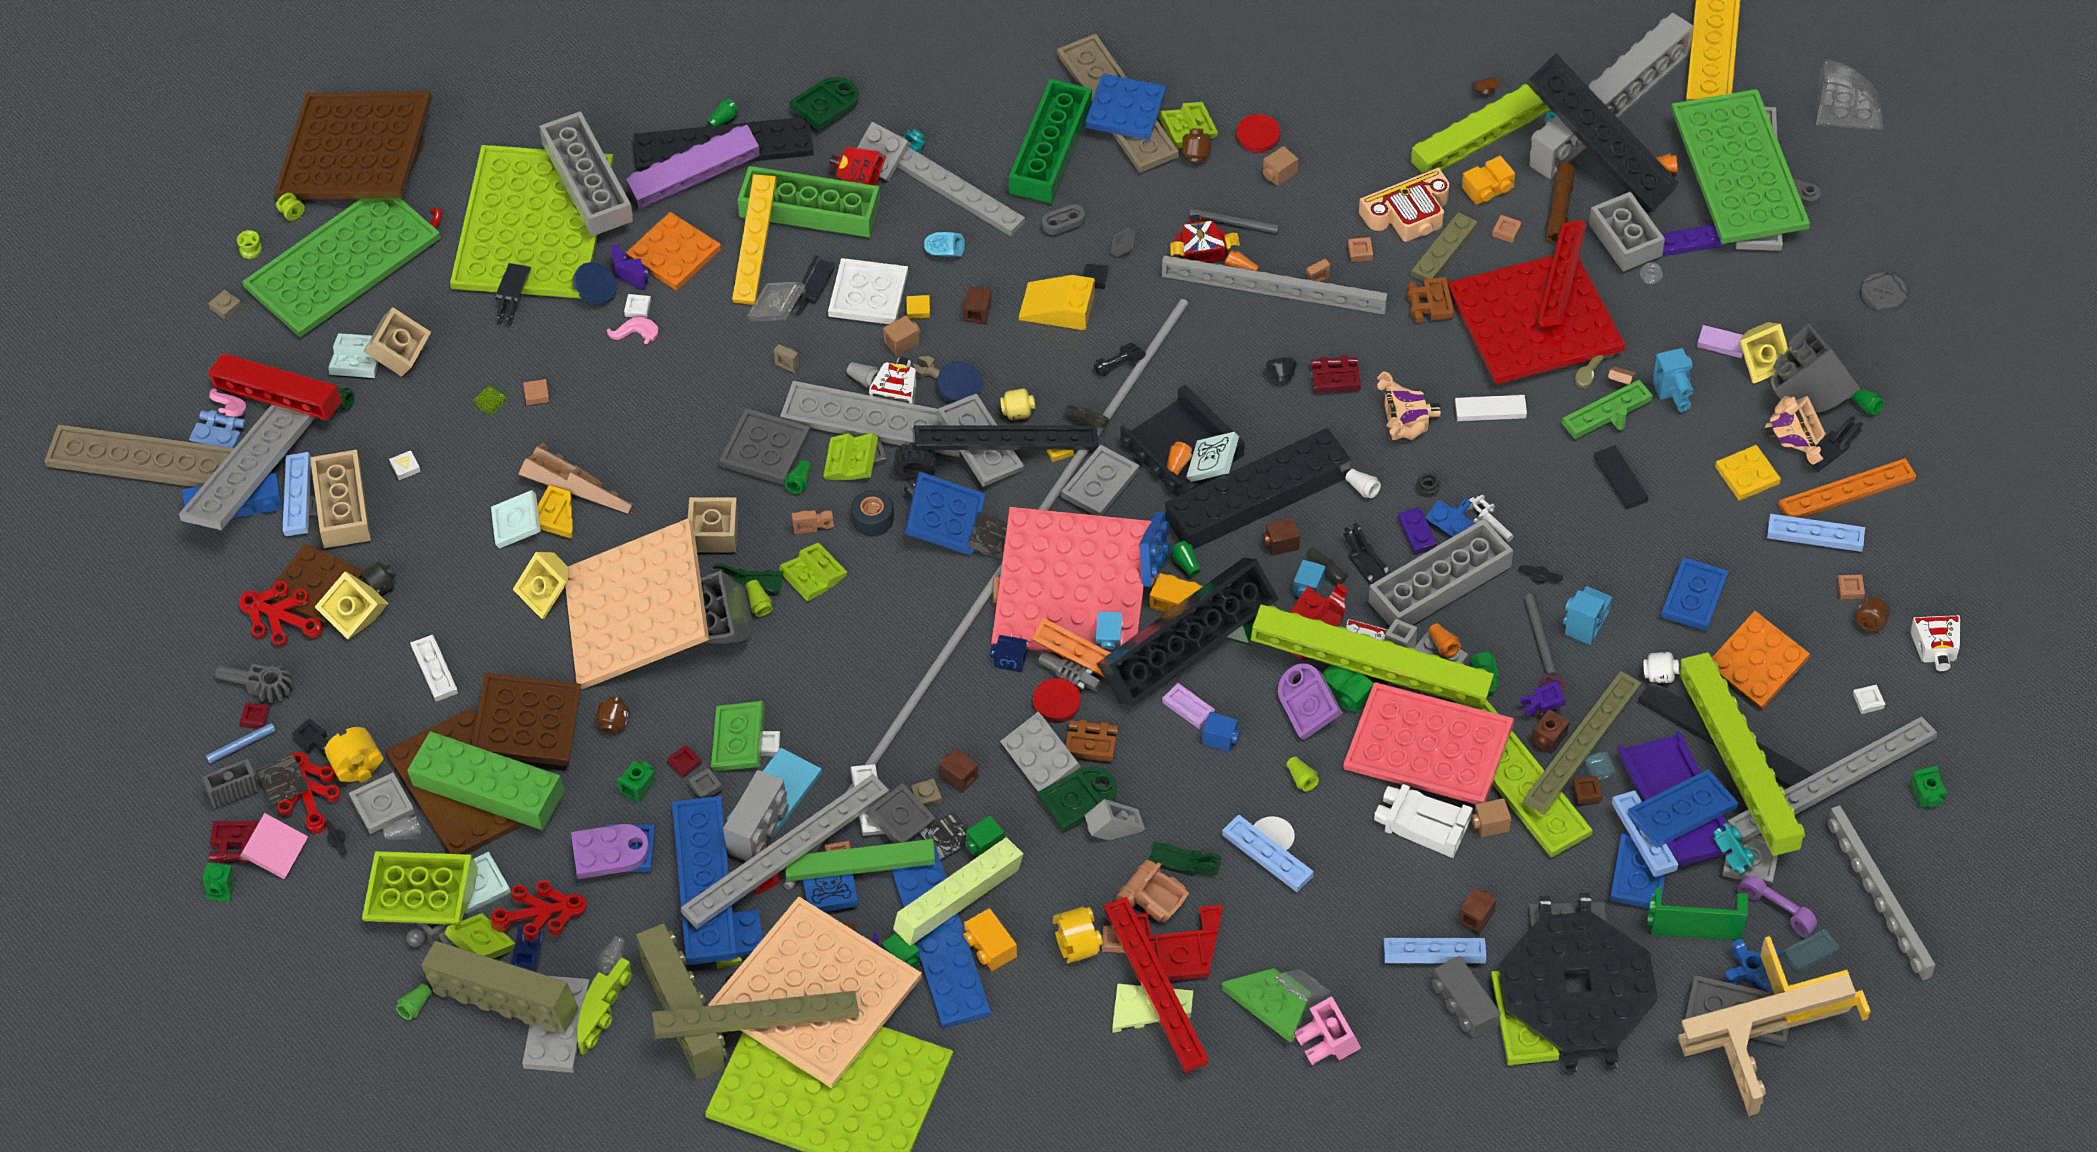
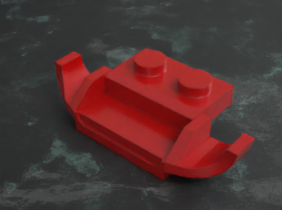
(1316, 607)

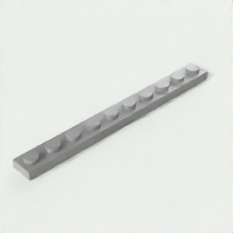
(1274, 285)
(1846, 771)
(784, 851)

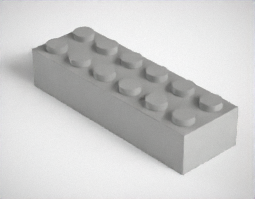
(586, 173)
(1441, 575)

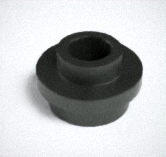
(1428, 479)

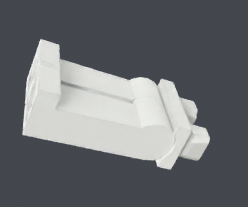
(1424, 819)

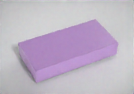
(1720, 341)
(1187, 705)

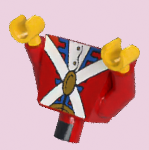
(1202, 241)

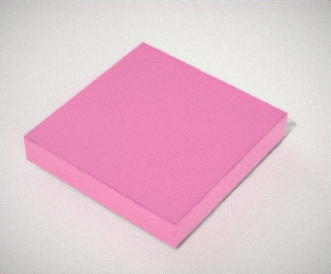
(274, 846)

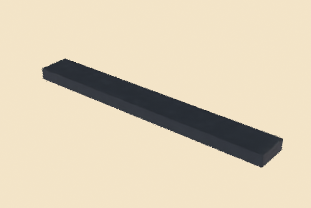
(1005, 437)
(1688, 717)

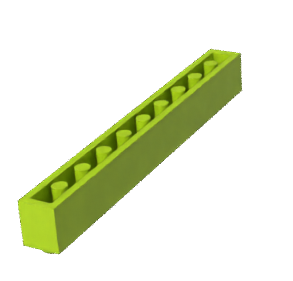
(1372, 656)
(1741, 754)

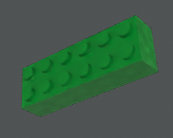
(1050, 141)

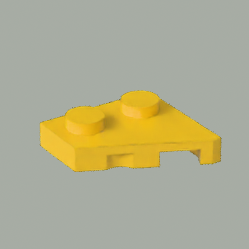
(556, 512)

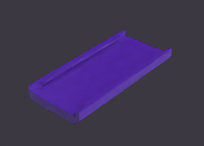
(1663, 765)

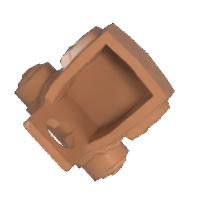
(1154, 891)

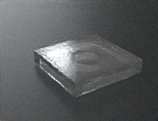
(776, 301)

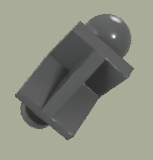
(430, 932)

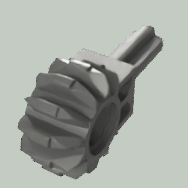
(263, 681)

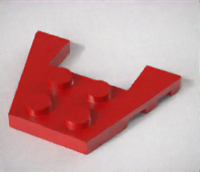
(1190, 952)

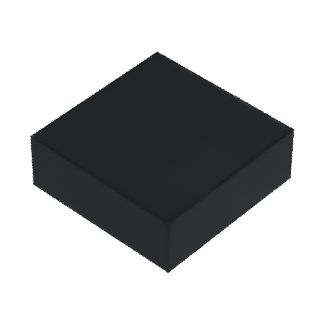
(1098, 272)

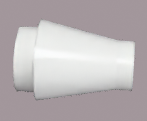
(1365, 484)

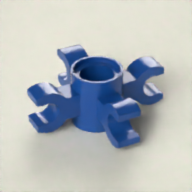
(1745, 973)

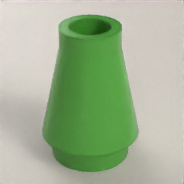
(412, 1003)

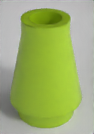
(758, 599)
(1303, 775)

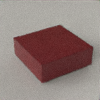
(254, 715)
(684, 761)

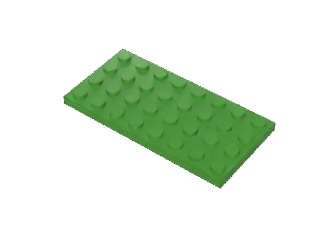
(1740, 166)
(340, 261)

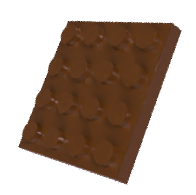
(527, 718)

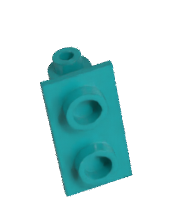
(1730, 839)

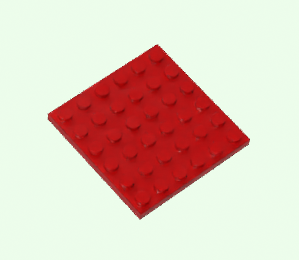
(1503, 317)

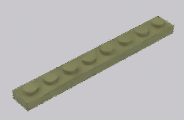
(1582, 743)
(755, 1014)

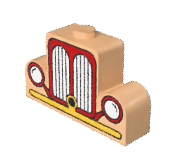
(1410, 206)

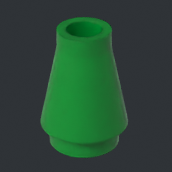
(723, 113)
(1869, 401)
(797, 479)
(1185, 558)

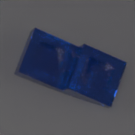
(527, 952)

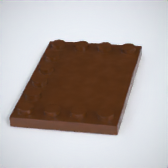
(455, 823)

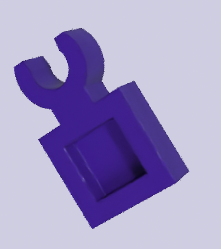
(1547, 698)

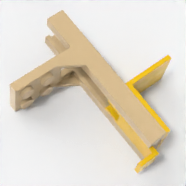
(1787, 1008)

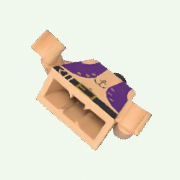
(1405, 409)
(1797, 426)

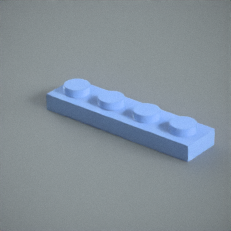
(297, 494)
(1816, 532)
(1267, 853)
(1659, 859)
(1434, 950)

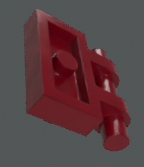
(1335, 379)
(230, 834)

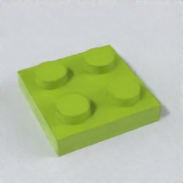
(479, 937)

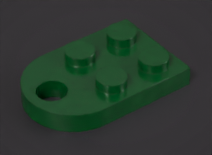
(825, 102)
(1077, 795)

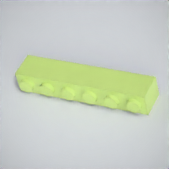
(957, 891)

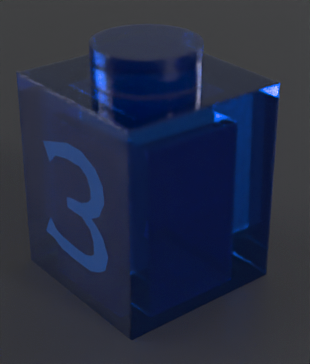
(1009, 653)

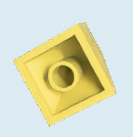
(1761, 349)
(542, 582)
(351, 605)

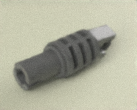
(1070, 671)

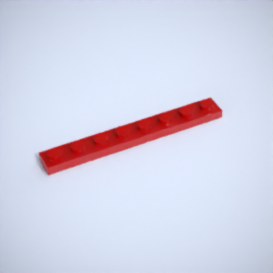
(1156, 985)

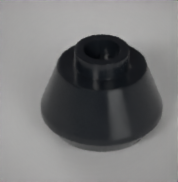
(1281, 368)

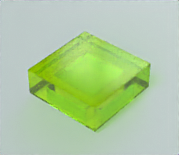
(490, 400)

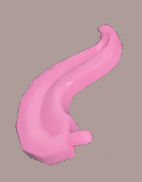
(641, 325)
(233, 405)

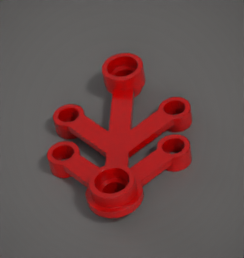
(277, 612)
(307, 767)
(570, 906)

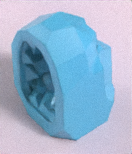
(945, 244)

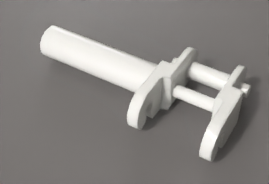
(1485, 514)

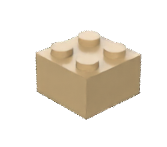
(397, 341)
(714, 523)

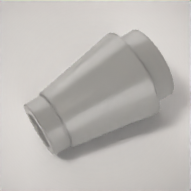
(862, 373)

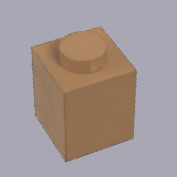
(1280, 166)
(901, 335)
(1491, 818)

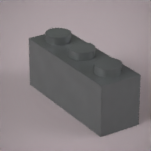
(1466, 997)

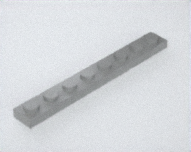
(961, 192)
(1883, 896)

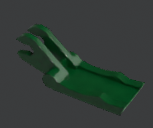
(769, 580)
(1184, 860)

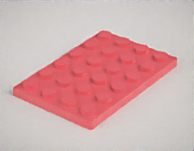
(1429, 744)

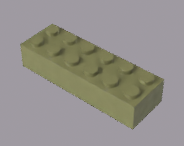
(500, 987)
(677, 991)

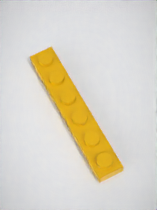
(754, 239)

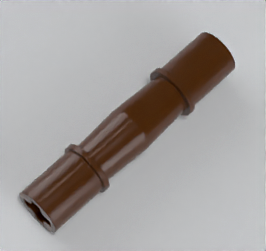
(1561, 200)

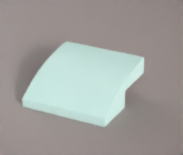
(350, 358)

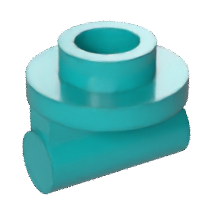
(916, 139)

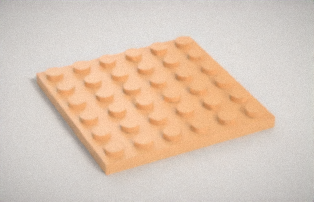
(635, 604)
(815, 956)

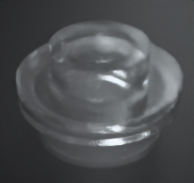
(1651, 273)

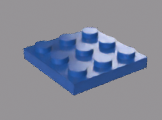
(1125, 106)
(943, 512)

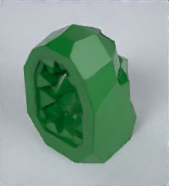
(1488, 662)

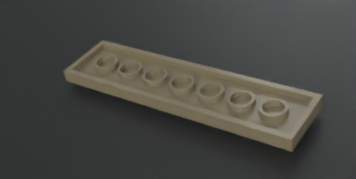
(1086, 63)
(134, 456)

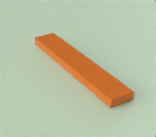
(1848, 489)

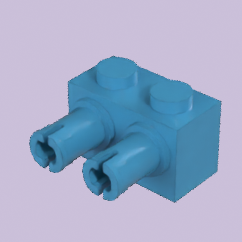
(1672, 377)

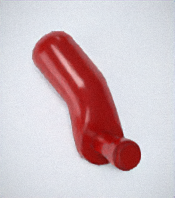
(437, 217)

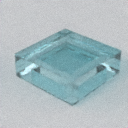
(1599, 765)

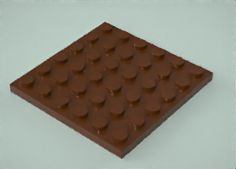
(354, 145)

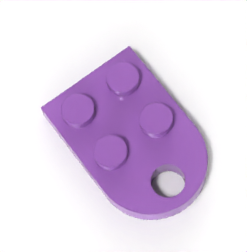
(1309, 701)
(608, 850)

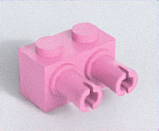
(1338, 1036)

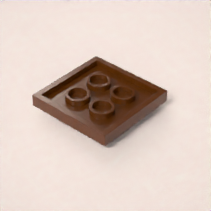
(315, 574)

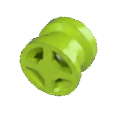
(290, 206)
(249, 244)

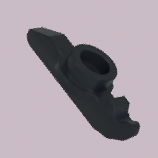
(1540, 574)
(336, 837)

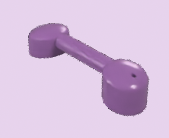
(1803, 919)

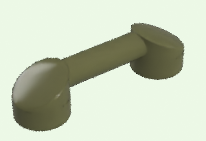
(1585, 375)

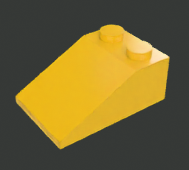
(1059, 301)

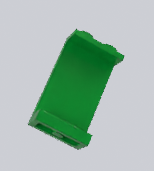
(1698, 922)

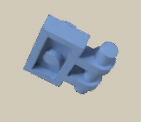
(217, 436)

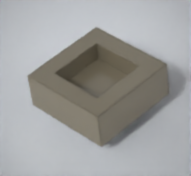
(225, 304)
(786, 358)
(927, 793)

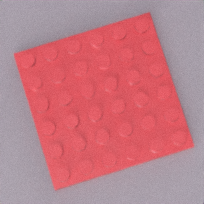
(1067, 572)

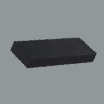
(1621, 477)

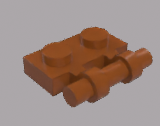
(1437, 297)
(1092, 746)

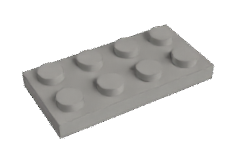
(986, 464)
(556, 1049)

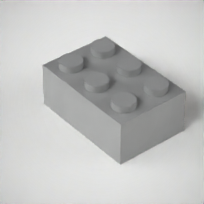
(1626, 231)
(756, 816)

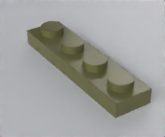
(1444, 247)

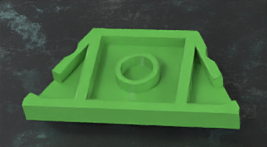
(1268, 1001)

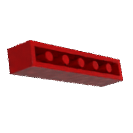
(275, 386)

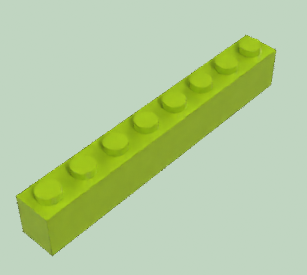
(1478, 130)

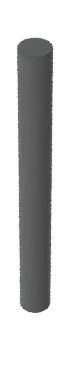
(1236, 221)
(1540, 634)

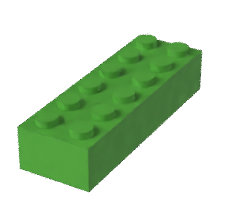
(817, 202)
(486, 780)

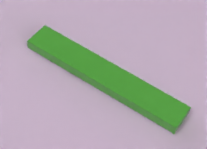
(862, 860)

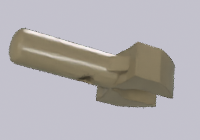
(929, 370)

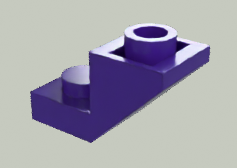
(629, 270)

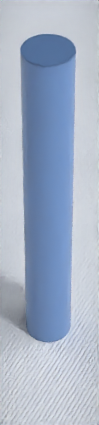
(240, 743)

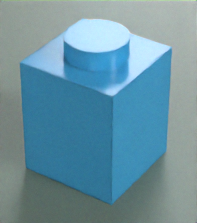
(1309, 575)
(1109, 630)

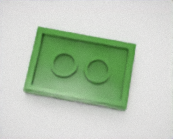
(738, 736)

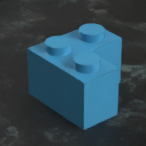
(1586, 614)

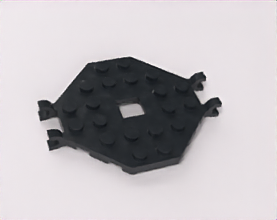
(1577, 1021)

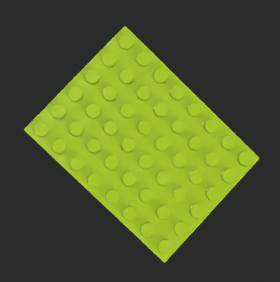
(521, 218)
(869, 1109)

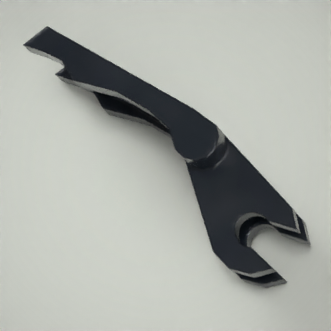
(814, 282)
(510, 290)
(1834, 445)
(1365, 557)

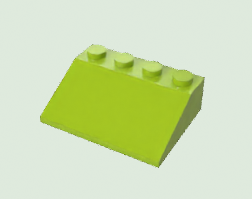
(419, 887)

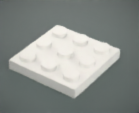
(868, 291)

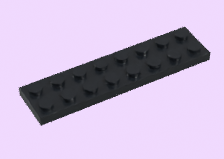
(1602, 132)
(774, 137)

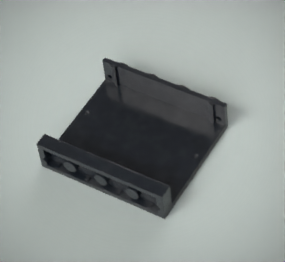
(1183, 422)

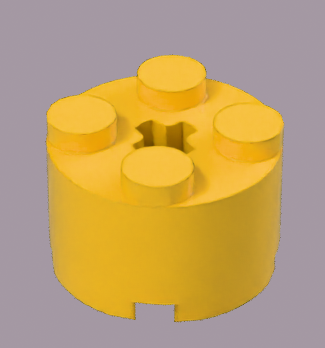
(353, 755)
(1076, 934)

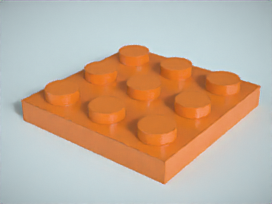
(674, 251)
(1759, 659)

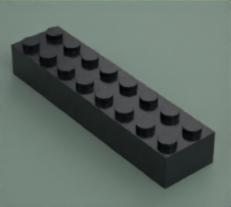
(1258, 489)
(1187, 631)

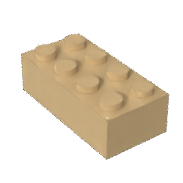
(340, 499)

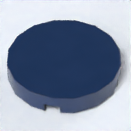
(594, 283)
(958, 381)

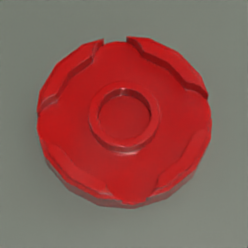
(1258, 133)
(1056, 700)

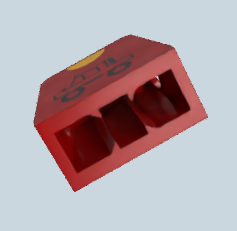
(858, 165)

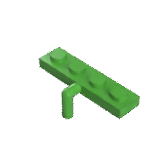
(1607, 409)

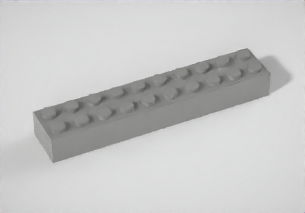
(1618, 89)

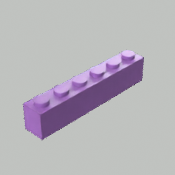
(692, 166)

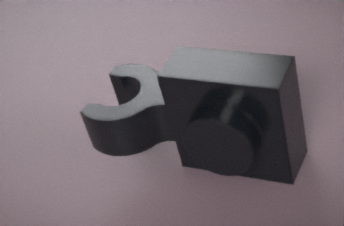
(311, 736)

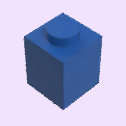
(1220, 731)

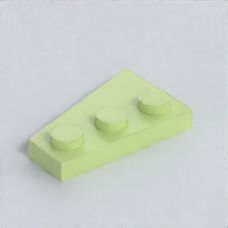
(1135, 1010)

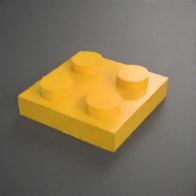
(1747, 472)

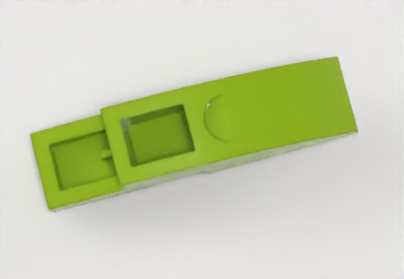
(597, 1004)

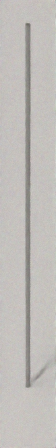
(988, 590)

